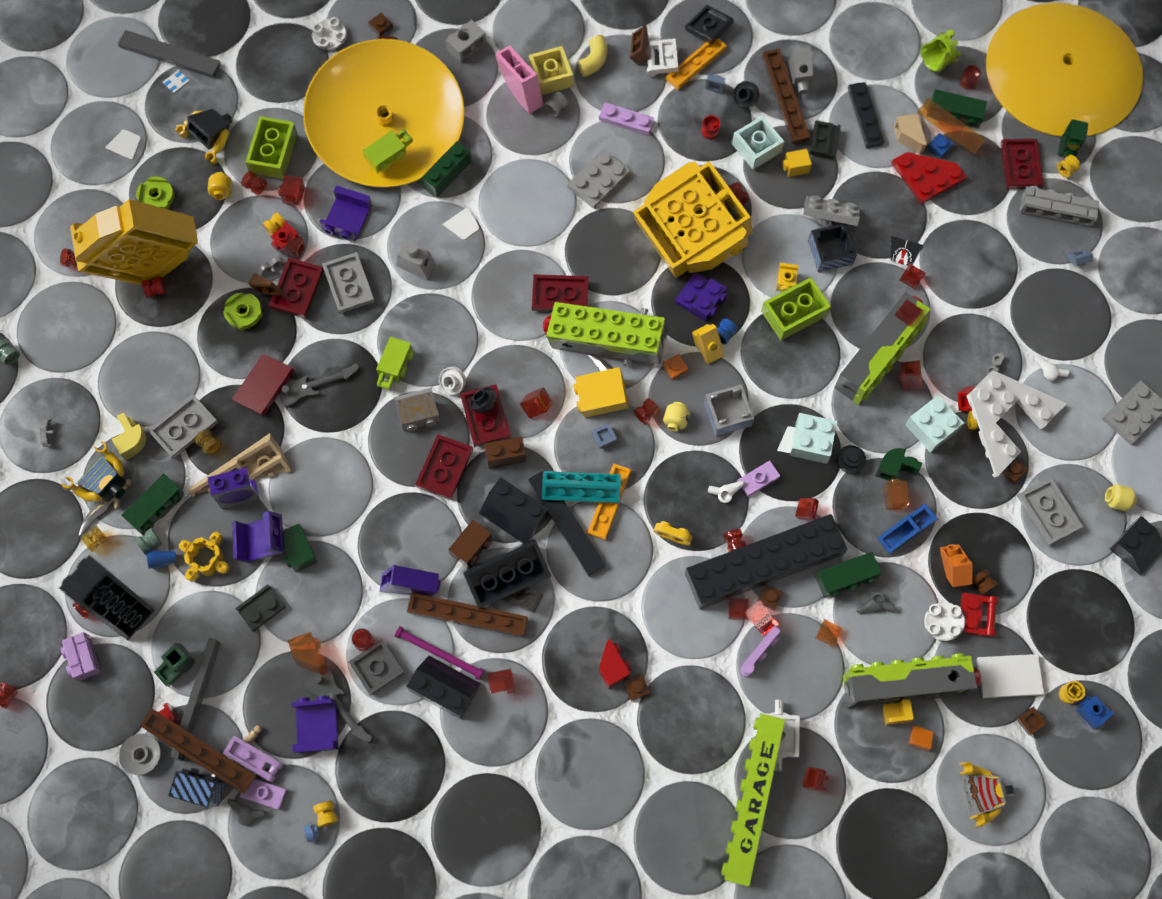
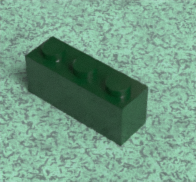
(964, 108)
(446, 169)
(153, 504)
(848, 575)

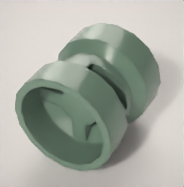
(7, 353)
(148, 541)

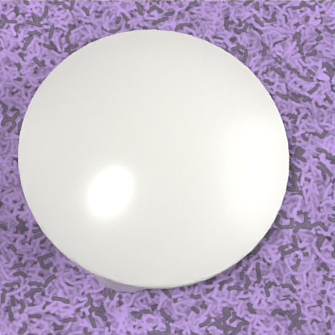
(329, 34)
(944, 621)

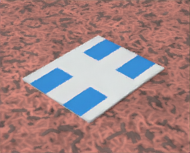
(176, 81)

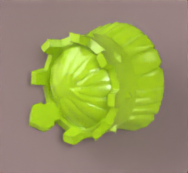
(940, 52)

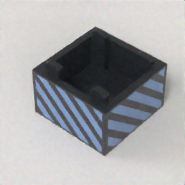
(832, 247)
(197, 788)

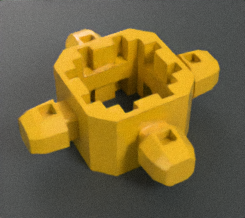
(216, 562)

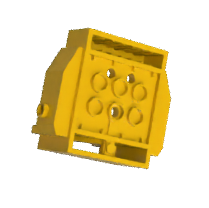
(709, 235)
(133, 242)

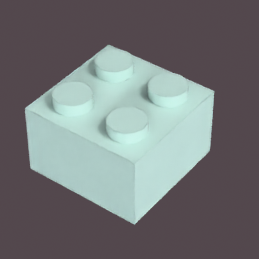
(757, 142)
(934, 423)
(813, 438)

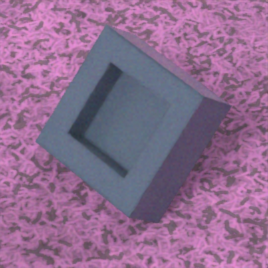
(715, 83)
(1080, 257)
(604, 436)

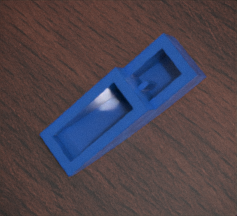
(907, 528)

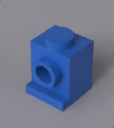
(1092, 718)

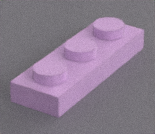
(626, 118)

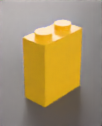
(601, 392)

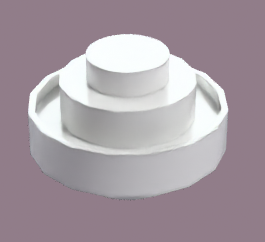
(452, 380)

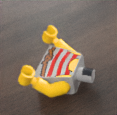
(983, 793)

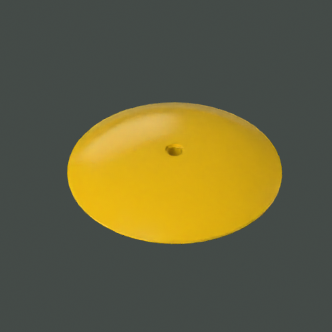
(1064, 66)
(378, 79)

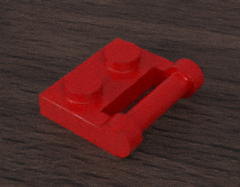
(972, 610)

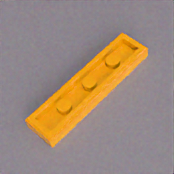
(696, 63)
(606, 511)

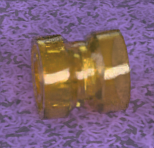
(207, 442)
(94, 538)

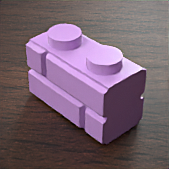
(80, 657)

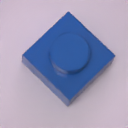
(940, 145)

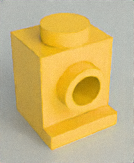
(786, 276)

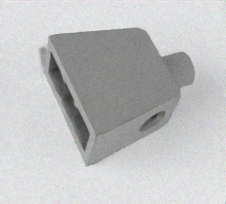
(801, 69)
(413, 258)

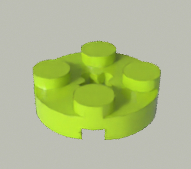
(159, 184)
(242, 321)

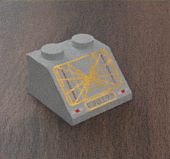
(417, 409)

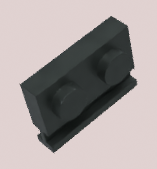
(825, 139)
(260, 608)

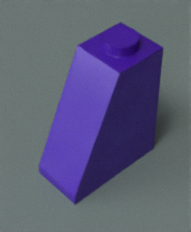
(407, 580)

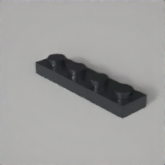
(865, 115)

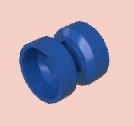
(725, 330)

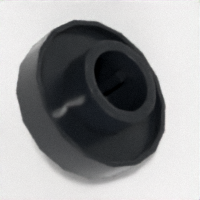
(746, 94)
(483, 400)
(851, 459)

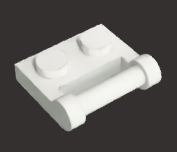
(667, 55)

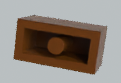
(505, 452)
(471, 544)

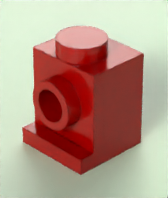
(283, 236)

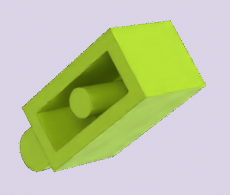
(387, 150)
(394, 362)

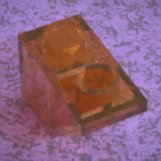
(306, 653)

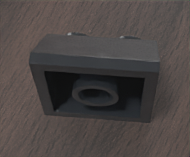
(1138, 545)

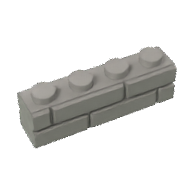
(1059, 206)

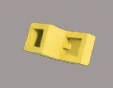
(132, 440)

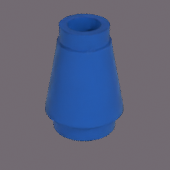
(159, 559)

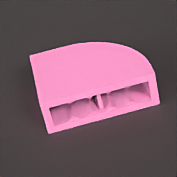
(520, 79)

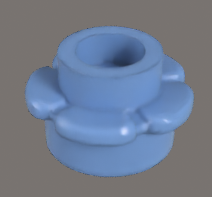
(311, 832)

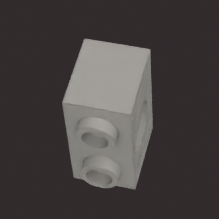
(473, 37)

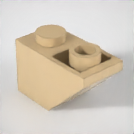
(910, 132)

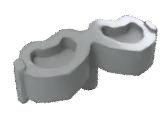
(265, 267)
(996, 361)
(44, 431)

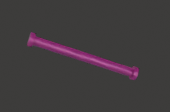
(439, 653)

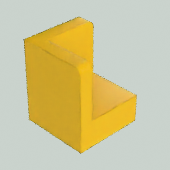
(898, 712)

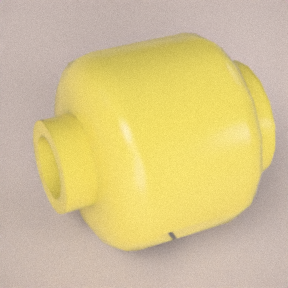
(676, 416)
(1120, 497)

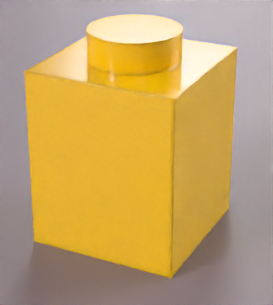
(797, 163)

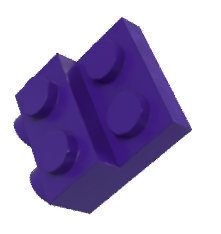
(701, 296)

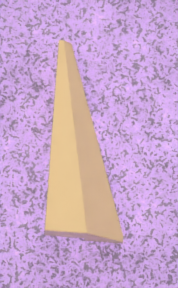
(261, 460)

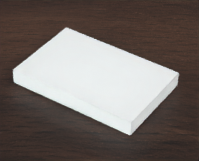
(1010, 676)

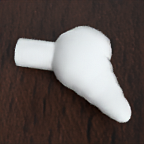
(1050, 370)
(726, 491)

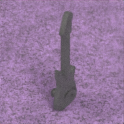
(297, 389)
(325, 686)

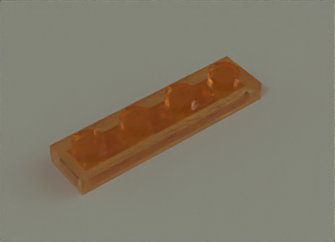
(951, 125)

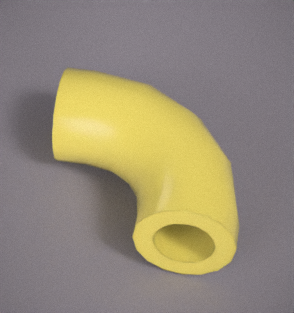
(596, 58)

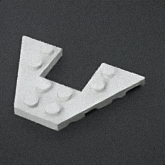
(993, 399)

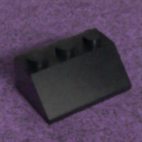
(513, 511)
(443, 686)

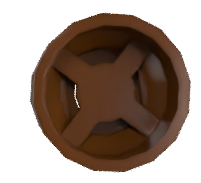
(984, 581)

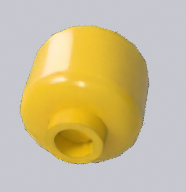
(219, 186)

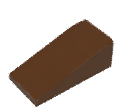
(640, 46)
(264, 286)

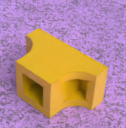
(708, 343)

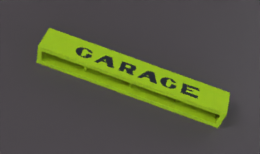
(754, 799)

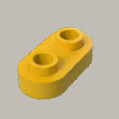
(679, 535)

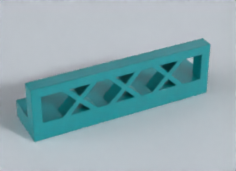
(581, 489)

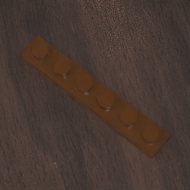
(785, 96)
(467, 614)
(197, 751)

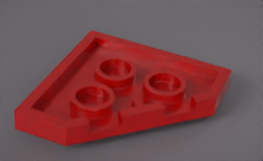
(927, 175)

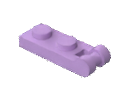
(760, 653)
(252, 758)

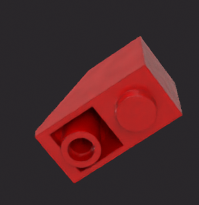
(612, 666)

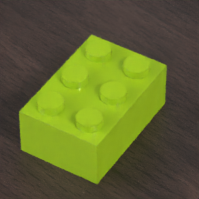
(271, 147)
(795, 308)

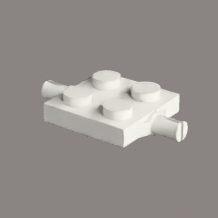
(790, 735)

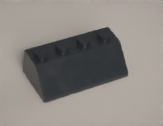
(506, 573)

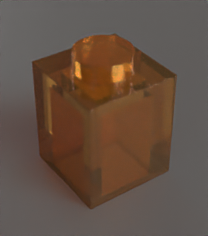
(896, 494)

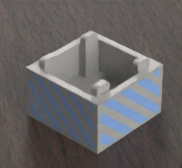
(728, 410)

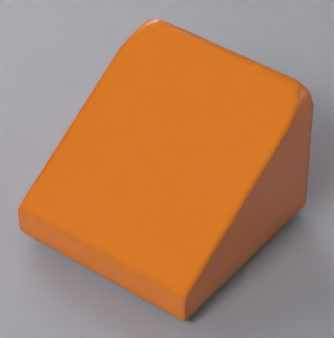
(921, 738)

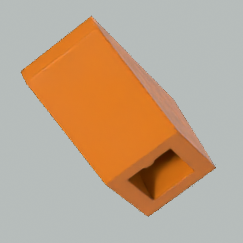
(956, 565)

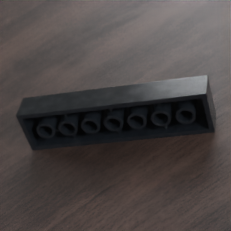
(765, 561)
(106, 597)

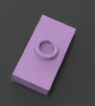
(759, 478)
(265, 794)

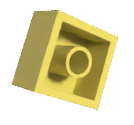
(552, 70)

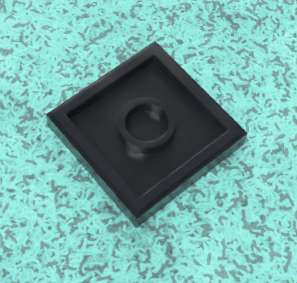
(709, 24)

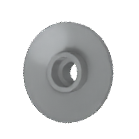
(133, 747)

